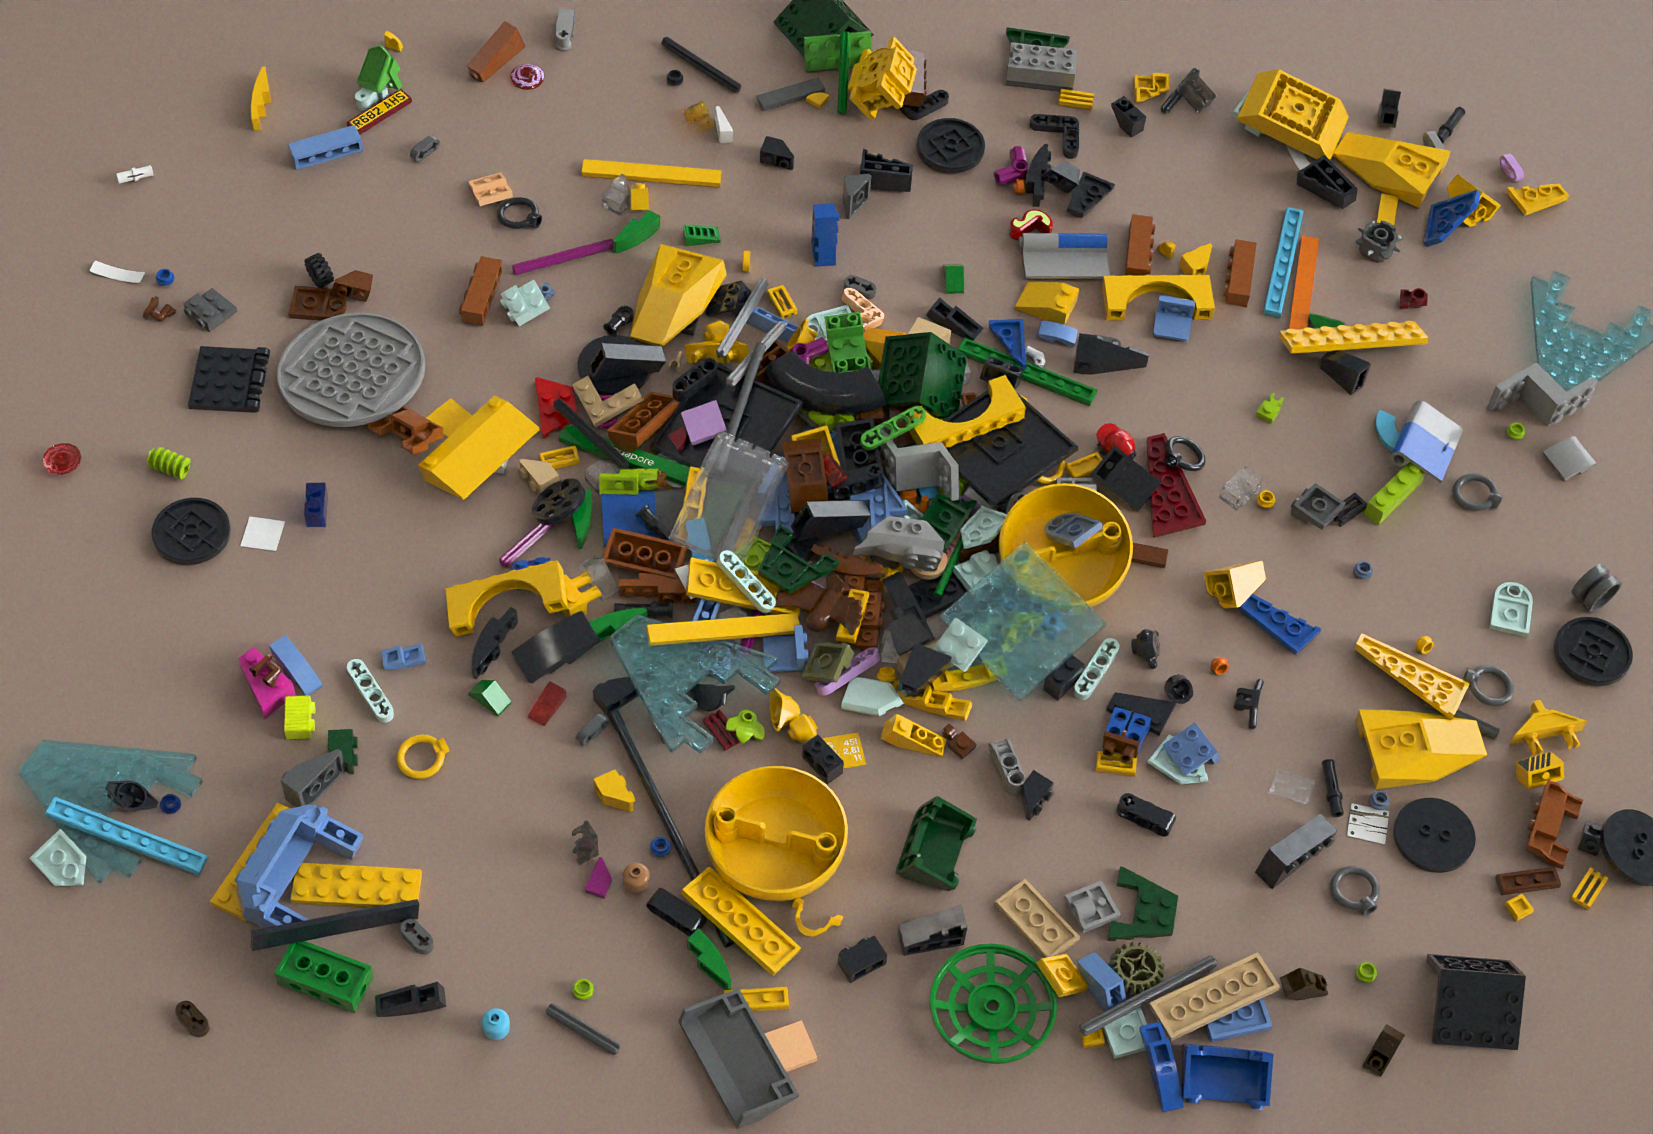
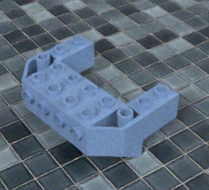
(280, 856)

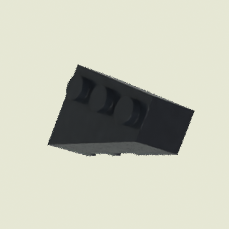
(887, 173)

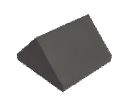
(855, 193)

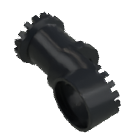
(618, 320)

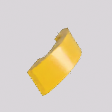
(961, 680)

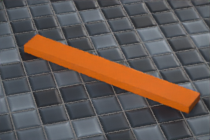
(1303, 283)

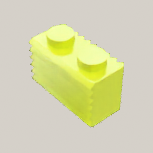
(298, 717)

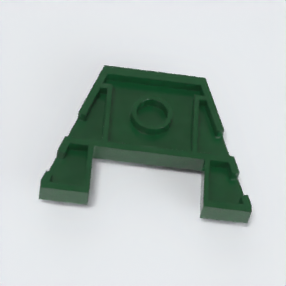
(787, 569)
(1153, 909)

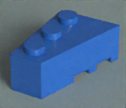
(824, 234)

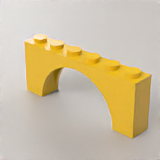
(1120, 290)
(1004, 409)
(467, 599)

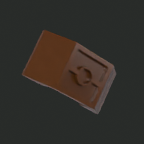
(805, 472)

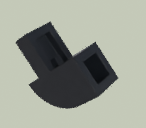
(1388, 108)

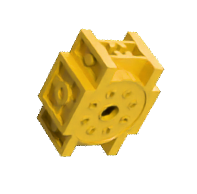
(882, 78)

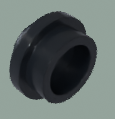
(674, 77)

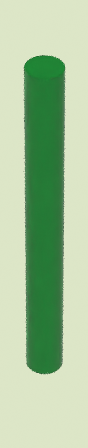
(949, 568)

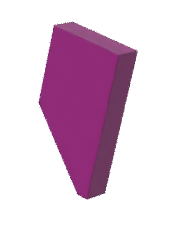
(599, 880)

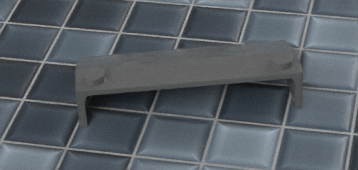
(737, 1057)

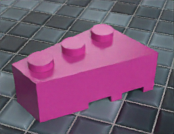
(267, 698)

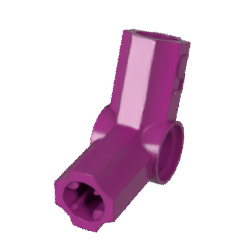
(1016, 171)
(811, 350)

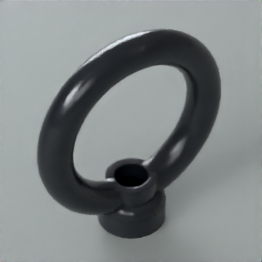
(533, 219)
(1175, 459)

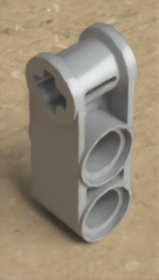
(565, 28)
(1003, 754)

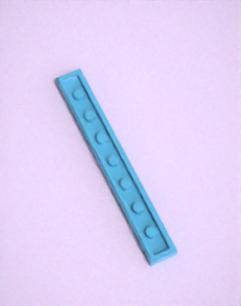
(1283, 262)
(126, 836)

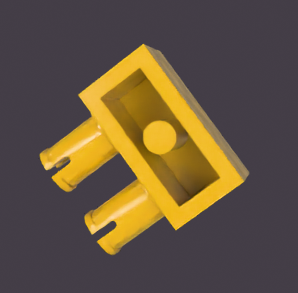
(576, 600)

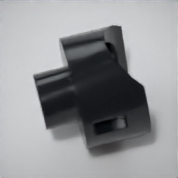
(1178, 689)

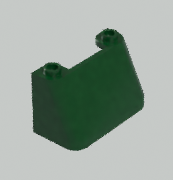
(935, 844)

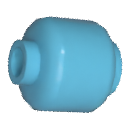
(495, 1024)

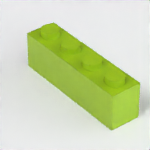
(1394, 493)

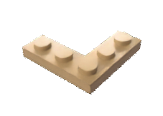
(602, 411)

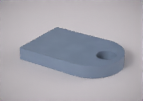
(1072, 529)

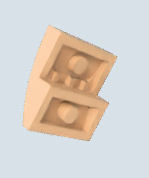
(490, 189)

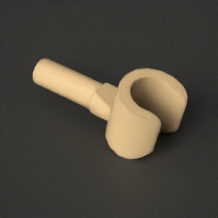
(676, 362)

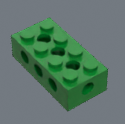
(324, 975)

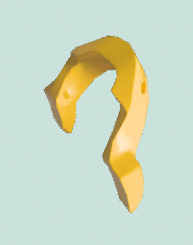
(798, 905)

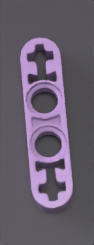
(857, 666)

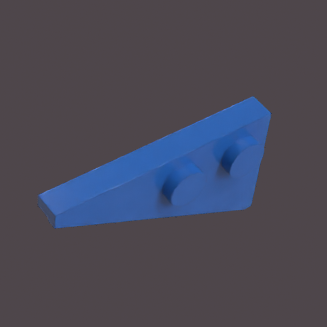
(1011, 335)

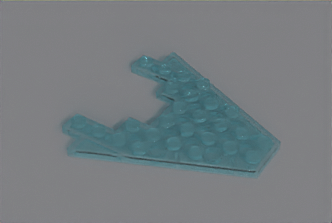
(1577, 352)
(670, 670)
(80, 776)

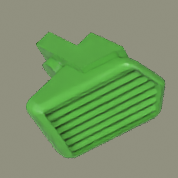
(379, 71)

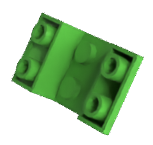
(846, 342)

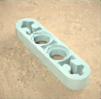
(749, 579)
(1099, 670)
(370, 690)

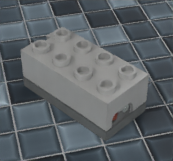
(1041, 67)

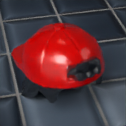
(1111, 435)

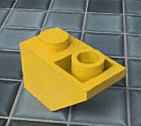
(639, 197)
(1196, 261)
(612, 791)

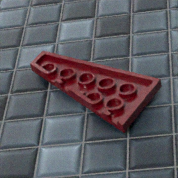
(1173, 501)

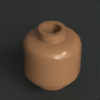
(636, 878)

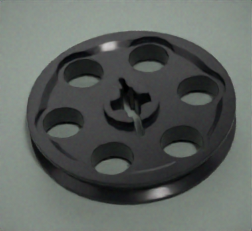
(558, 501)

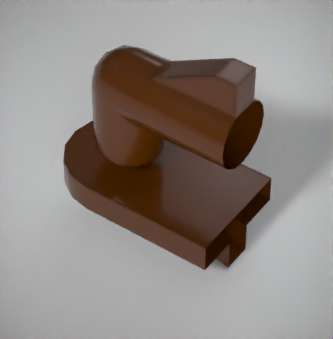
(159, 316)
(275, 670)

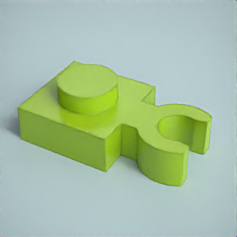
(1269, 409)

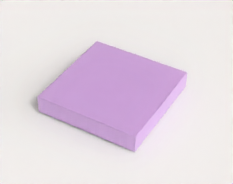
(703, 422)

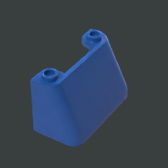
(1226, 1074)

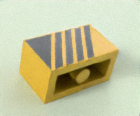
(1539, 769)

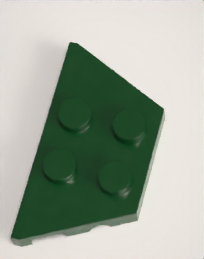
(1036, 38)
(948, 517)

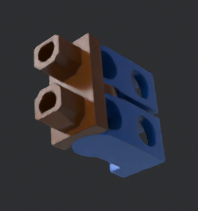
(1125, 734)

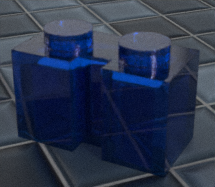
(316, 505)

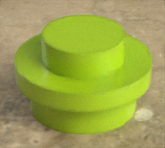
(1516, 431)
(1366, 972)
(583, 989)

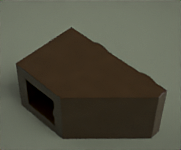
(1303, 985)
(1383, 1050)

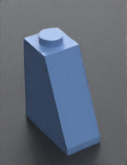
(1102, 981)

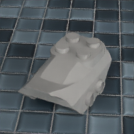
(905, 541)

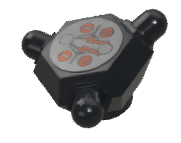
(1147, 646)

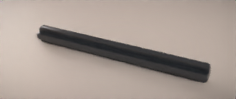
(701, 64)
(590, 434)

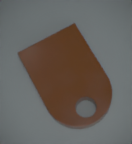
(315, 303)

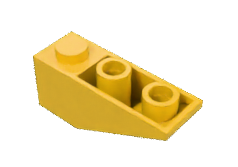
(912, 736)

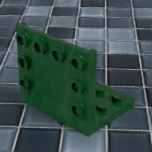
(816, 18)
(922, 373)

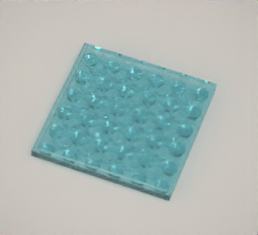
(1027, 618)

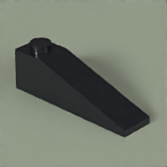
(1099, 356)

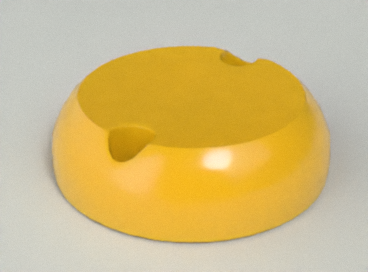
(1093, 567)
(776, 833)

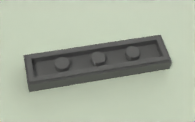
(790, 94)

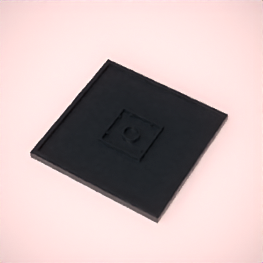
(762, 422)
(1008, 456)

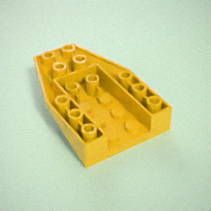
(1392, 165)
(674, 293)
(1417, 746)

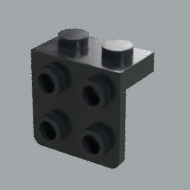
(728, 298)

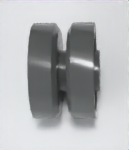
(1596, 588)

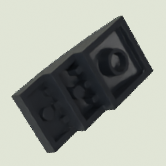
(555, 646)

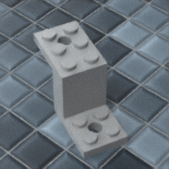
(1542, 394)
(920, 467)

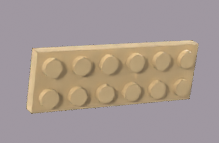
(1214, 996)

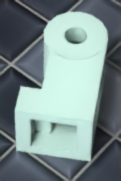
(366, 98)

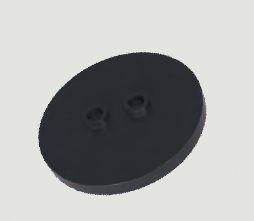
(950, 145)
(612, 385)
(191, 531)
(1593, 651)
(1434, 835)
(1628, 845)

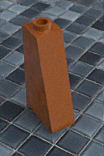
(496, 52)

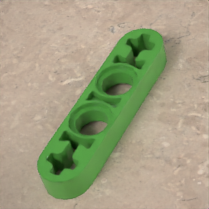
(894, 430)

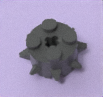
(1378, 240)

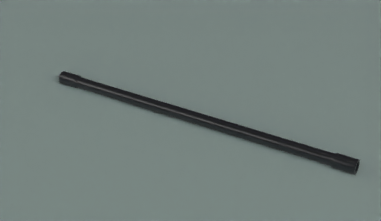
(619, 725)

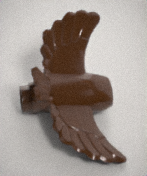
(824, 604)

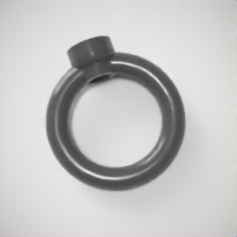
(1493, 500)
(1472, 676)
(1367, 904)

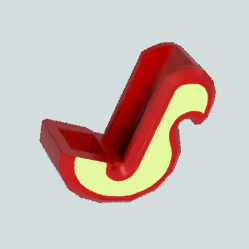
(1031, 220)

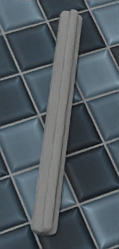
(768, 340)

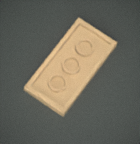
(1036, 920)

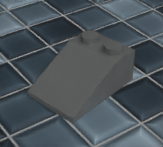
(312, 778)

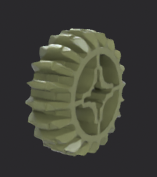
(1123, 959)

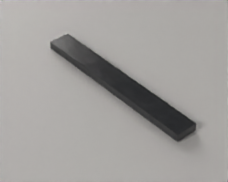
(334, 925)

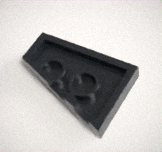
(1088, 194)
(1156, 709)

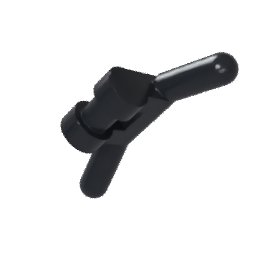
(1242, 704)

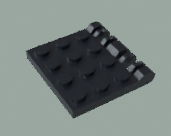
(229, 379)

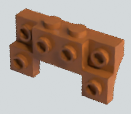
(411, 426)
(872, 620)
(1547, 822)

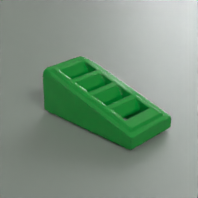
(692, 238)

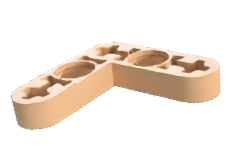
(870, 314)

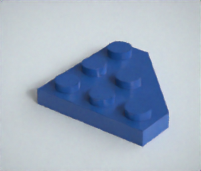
(1448, 215)

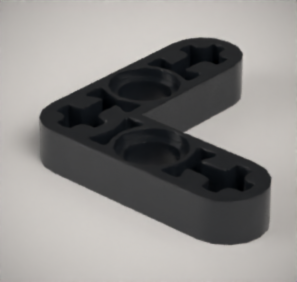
(935, 99)
(1066, 129)

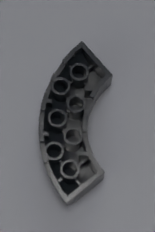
(824, 390)

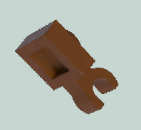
(959, 743)

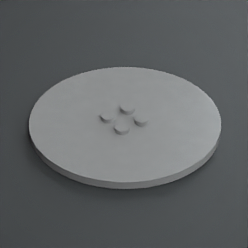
(351, 369)

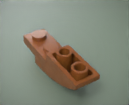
(852, 565)
(651, 585)

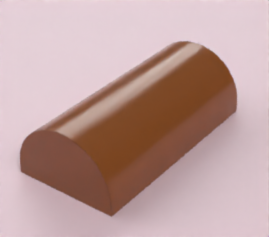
(642, 421)
(644, 553)

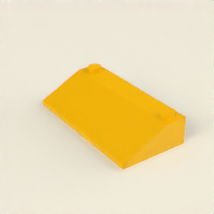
(477, 448)

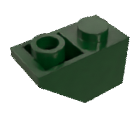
(346, 743)

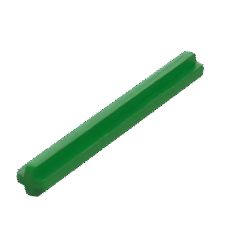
(843, 72)

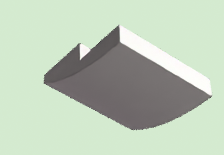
(1569, 458)

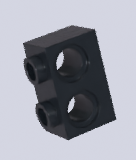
(996, 368)
(822, 759)

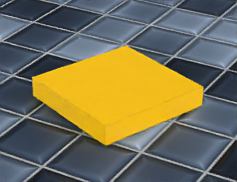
(1062, 975)

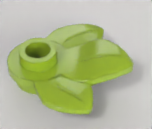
(746, 728)

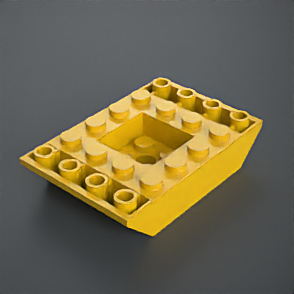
(1273, 112)

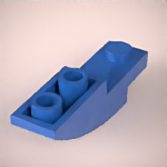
(1163, 1067)

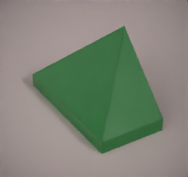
(1320, 321)

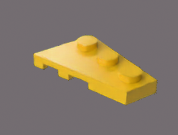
(1535, 199)

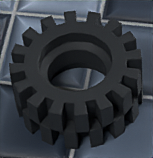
(319, 270)

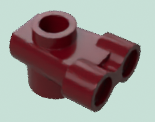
(1416, 298)

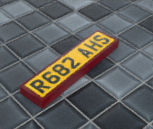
(380, 111)

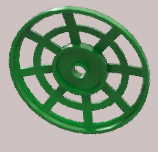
(995, 993)

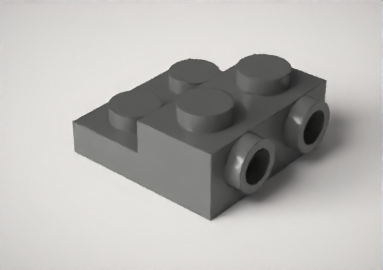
(209, 309)
(1317, 506)

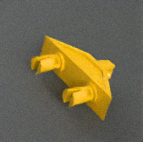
(699, 351)
(1546, 724)

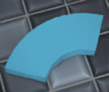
(1386, 429)

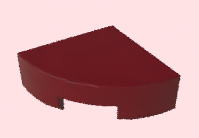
(679, 438)

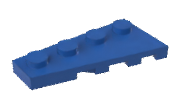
(1286, 629)

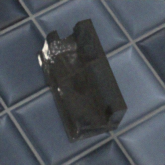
(1196, 92)
(587, 845)

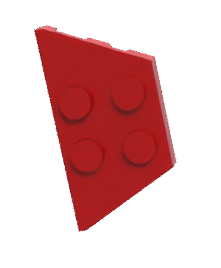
(547, 393)

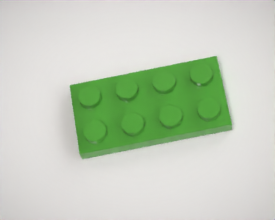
(824, 50)

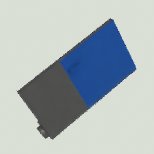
(621, 509)

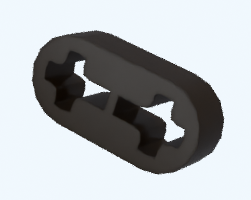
(196, 1015)

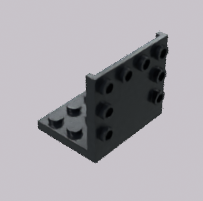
(1477, 1002)

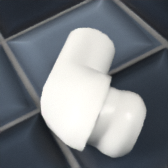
(1038, 357)

